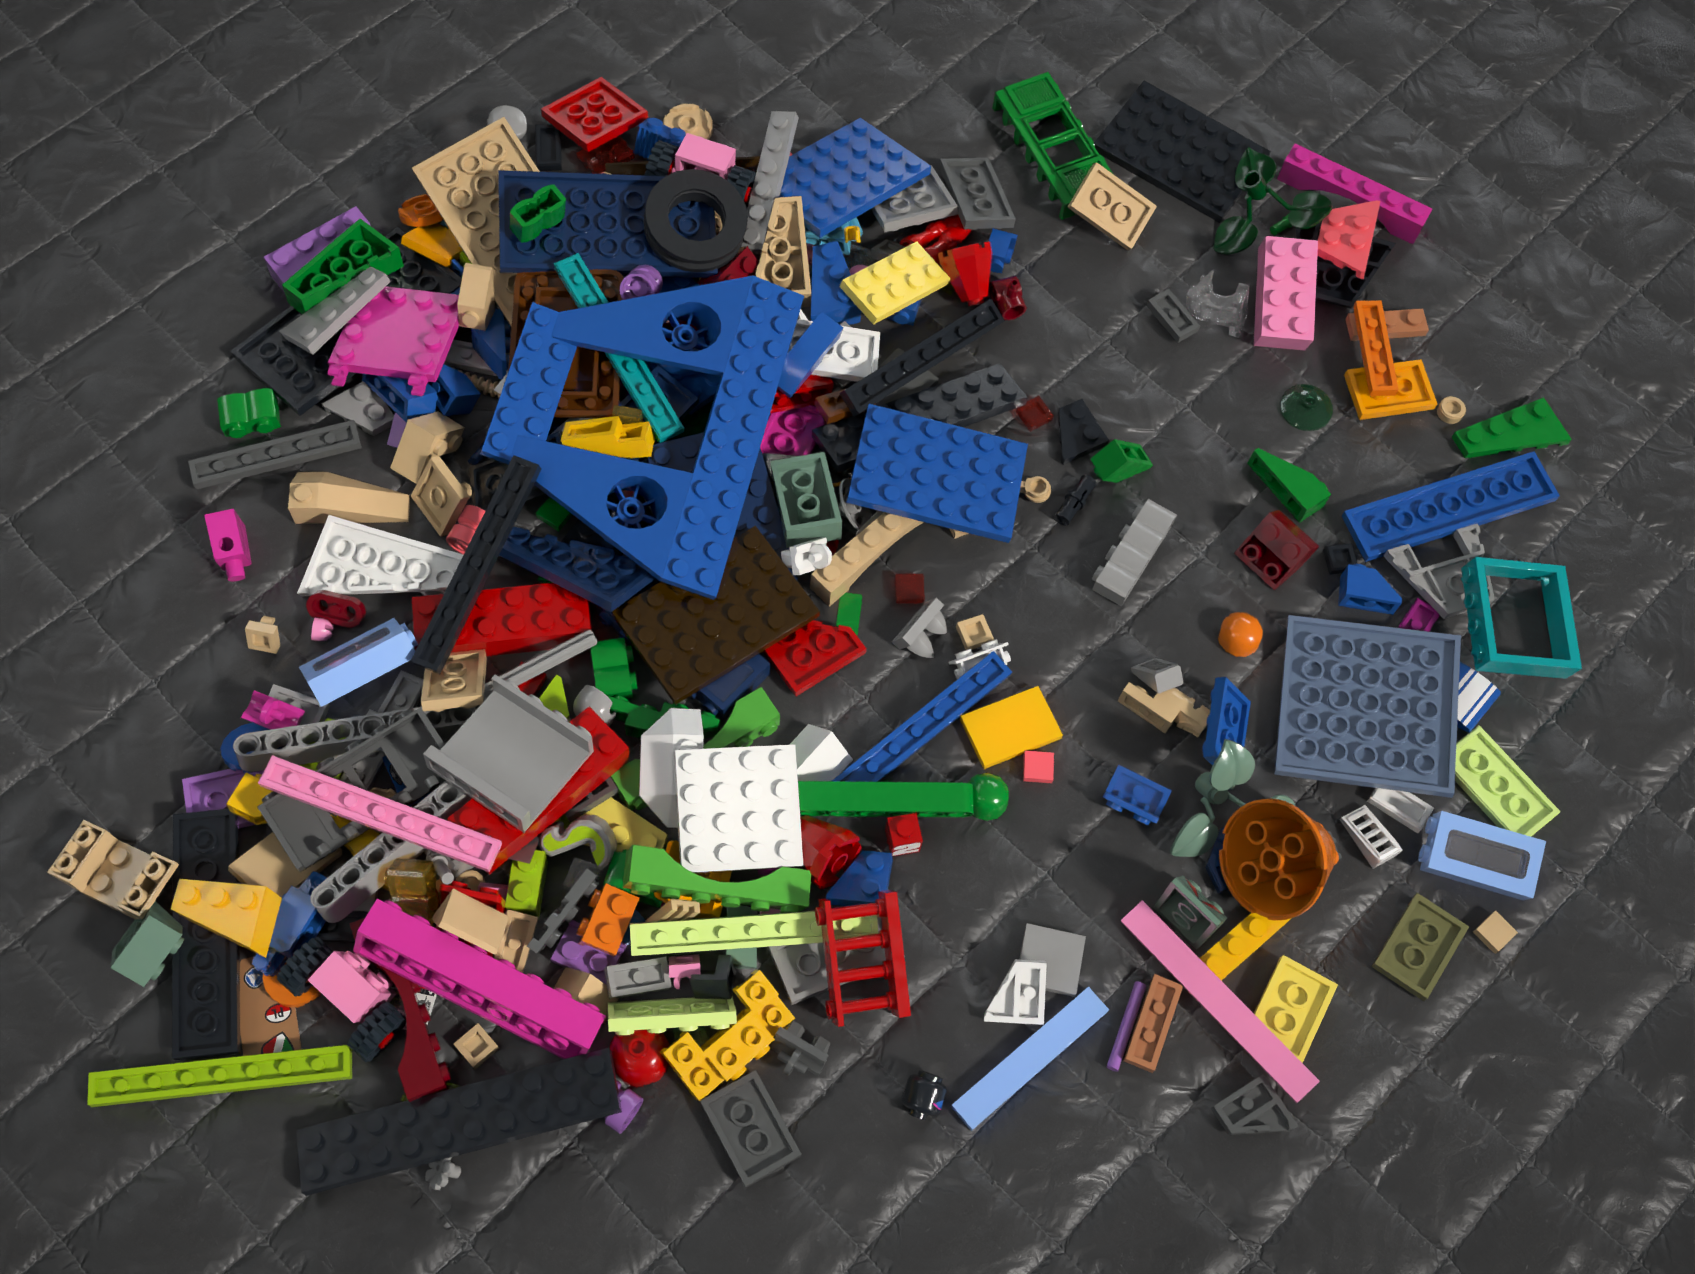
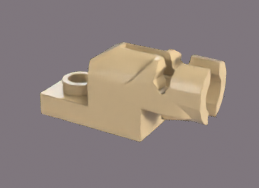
(1165, 709)

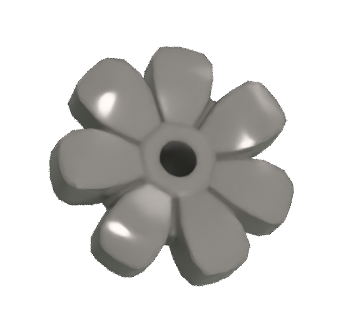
(440, 1172)

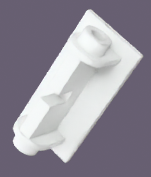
(966, 659)

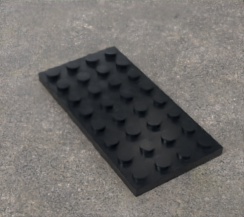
(303, 377)

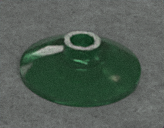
(1303, 415)

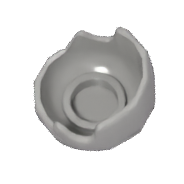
(597, 701)

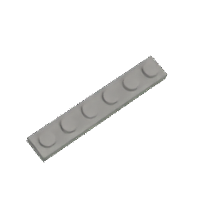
(769, 177)

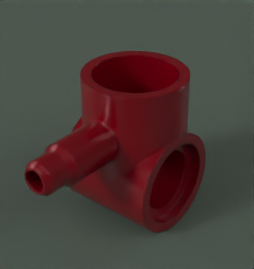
(1008, 297)

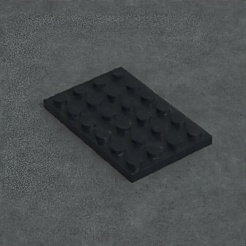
(1177, 150)

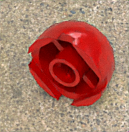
(639, 1057)

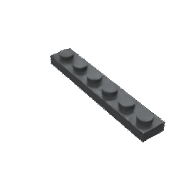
(274, 454)

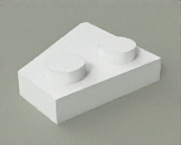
(1020, 994)

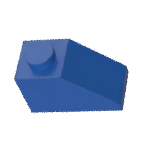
(454, 392)
(1367, 590)

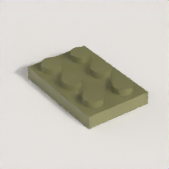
(1420, 946)

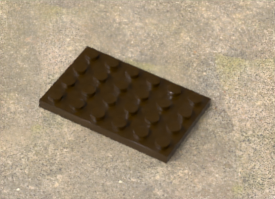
(699, 639)

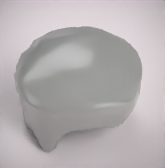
(513, 116)

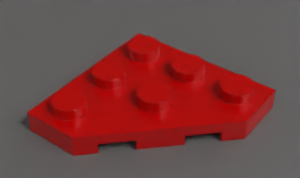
(813, 654)

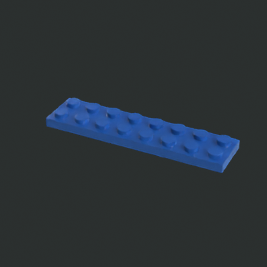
(1450, 505)

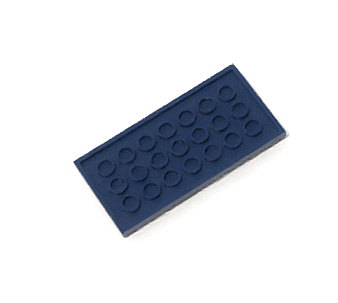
(599, 223)

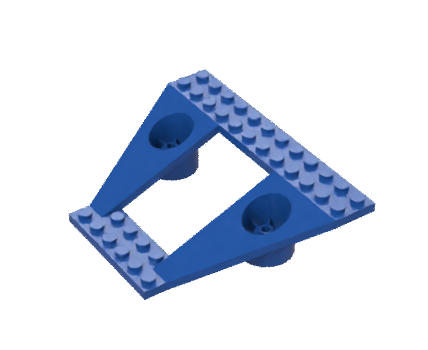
(694, 513)

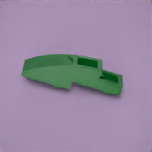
(641, 718)

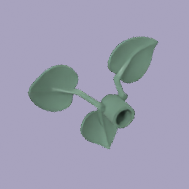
(1231, 767)

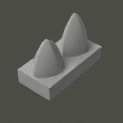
(913, 636)

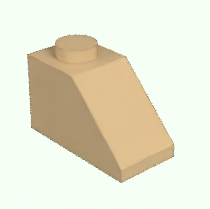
(476, 297)

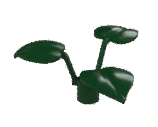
(1252, 177)

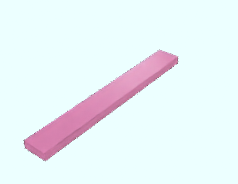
(380, 813)
(1220, 1002)

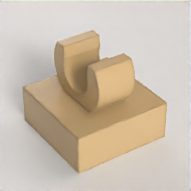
(263, 635)

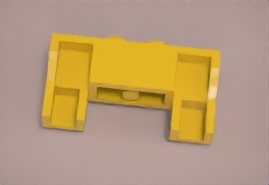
(731, 1048)

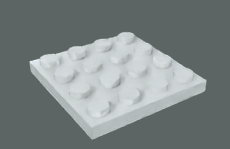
(738, 808)

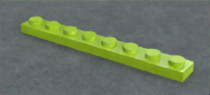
(219, 1076)

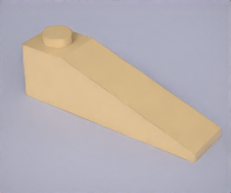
(324, 494)

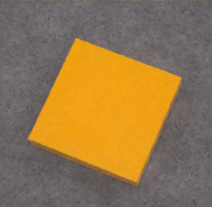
(434, 243)

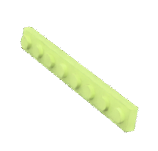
(740, 932)

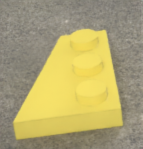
(628, 826)

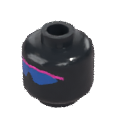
(924, 1094)

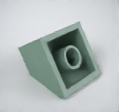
(146, 945)

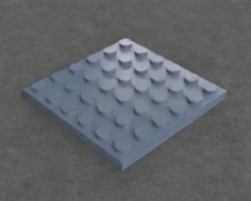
(1369, 706)

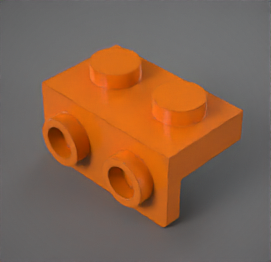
(608, 919)

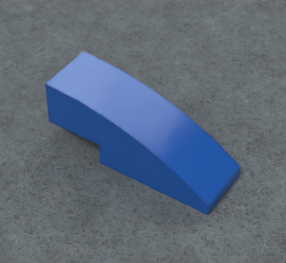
(808, 353)

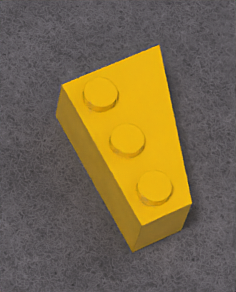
(230, 910)

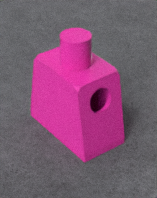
(229, 543)

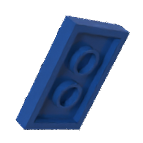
(1227, 718)

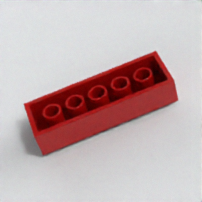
(513, 619)
(608, 757)

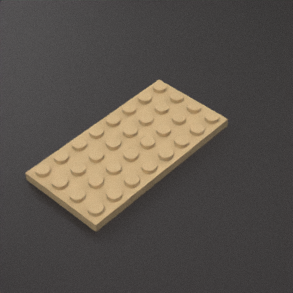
(466, 194)

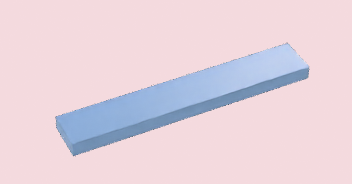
(1029, 1058)

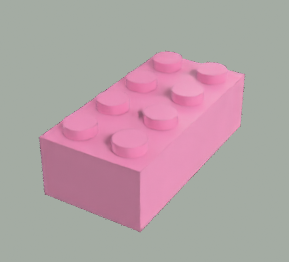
(1285, 293)

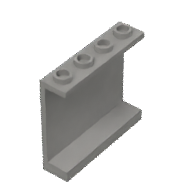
(512, 754)

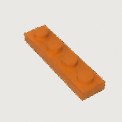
(1375, 348)

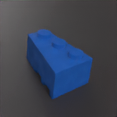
(827, 274)

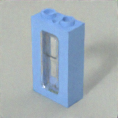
(359, 661)
(1482, 855)

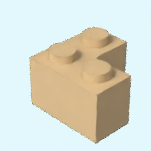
(423, 439)

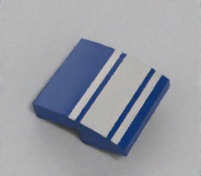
(1474, 697)

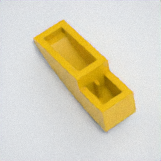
(610, 437)

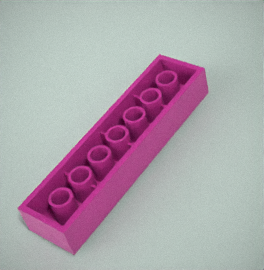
(477, 981)

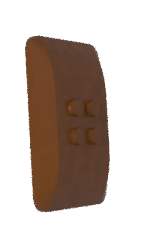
(592, 381)

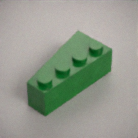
(340, 263)

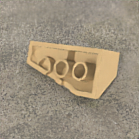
(785, 249)

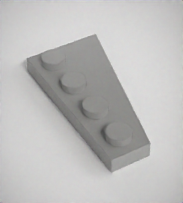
(331, 314)

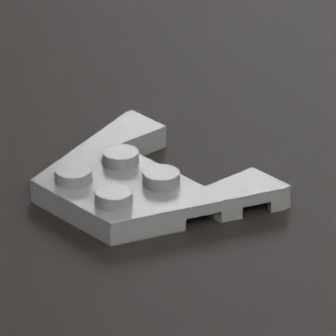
(1441, 582)

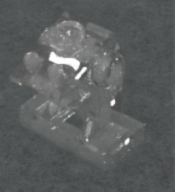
(1218, 309)

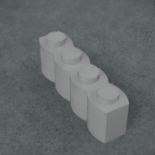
(1134, 552)

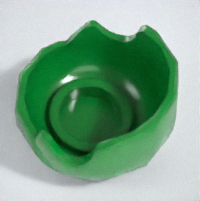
(989, 796)

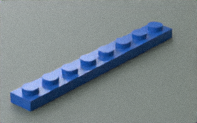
(928, 721)

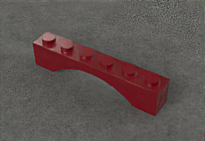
(419, 1066)

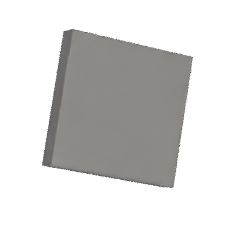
(1061, 952)

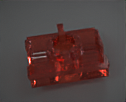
(609, 152)

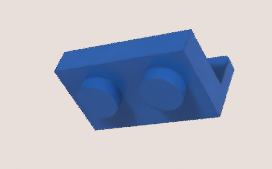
(1136, 794)

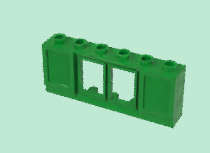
(1032, 101)

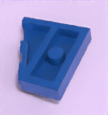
(862, 880)

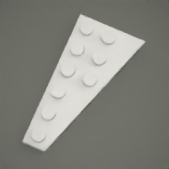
(373, 561)

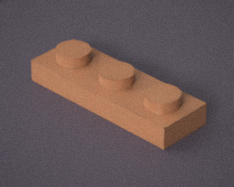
(1398, 322)
(1153, 1023)

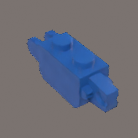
(294, 926)

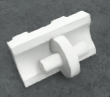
(807, 556)

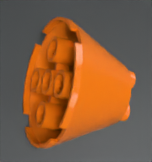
(1276, 858)

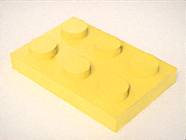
(1295, 1004)

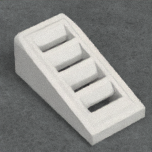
(1369, 850)

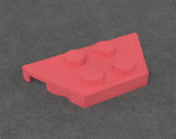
(1348, 236)

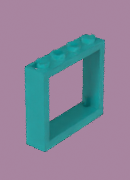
(1558, 610)

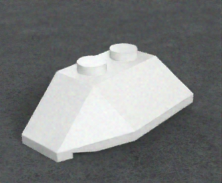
(657, 786)

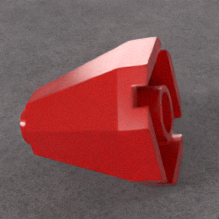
(969, 271)
(827, 850)

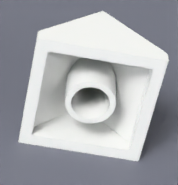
(819, 755)

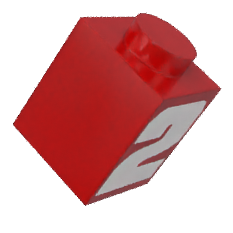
(903, 834)

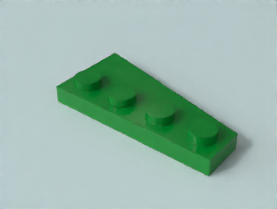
(1516, 429)

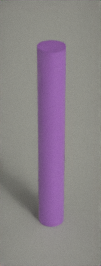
(1126, 1026)

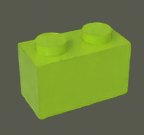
(527, 885)

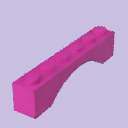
(1311, 171)

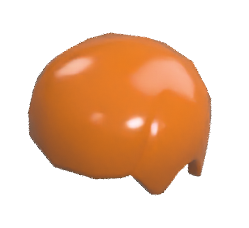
(1240, 634)

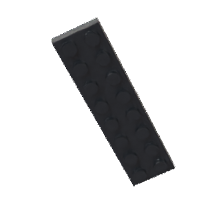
(953, 402)
(206, 963)

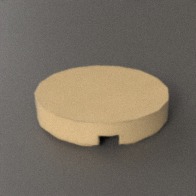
(690, 119)

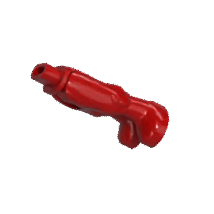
(947, 231)

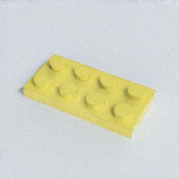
(894, 282)

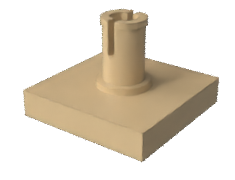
(440, 495)

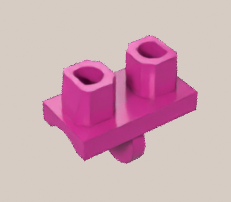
(272, 712)

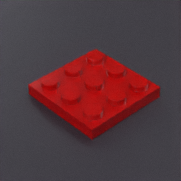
(594, 114)

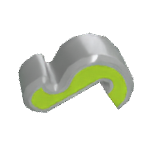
(583, 830)

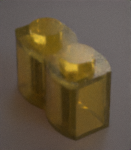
(413, 887)

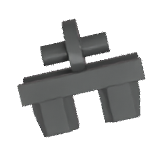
(799, 1053)

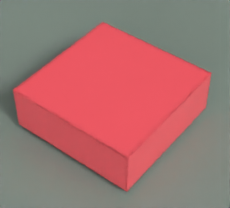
(1038, 766)

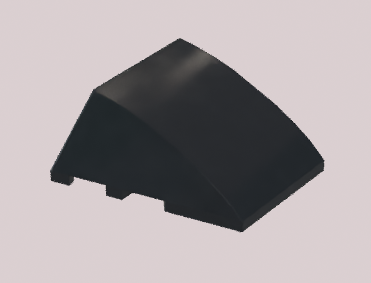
(1341, 285)

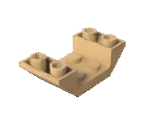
(112, 870)

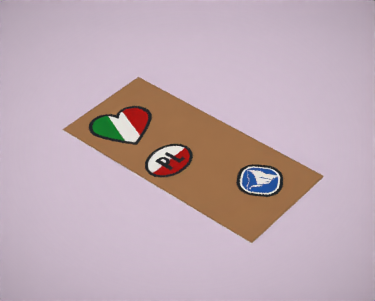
(263, 1022)

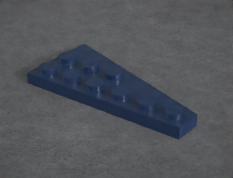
(578, 567)

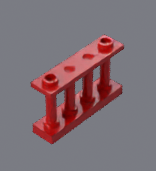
(892, 969)

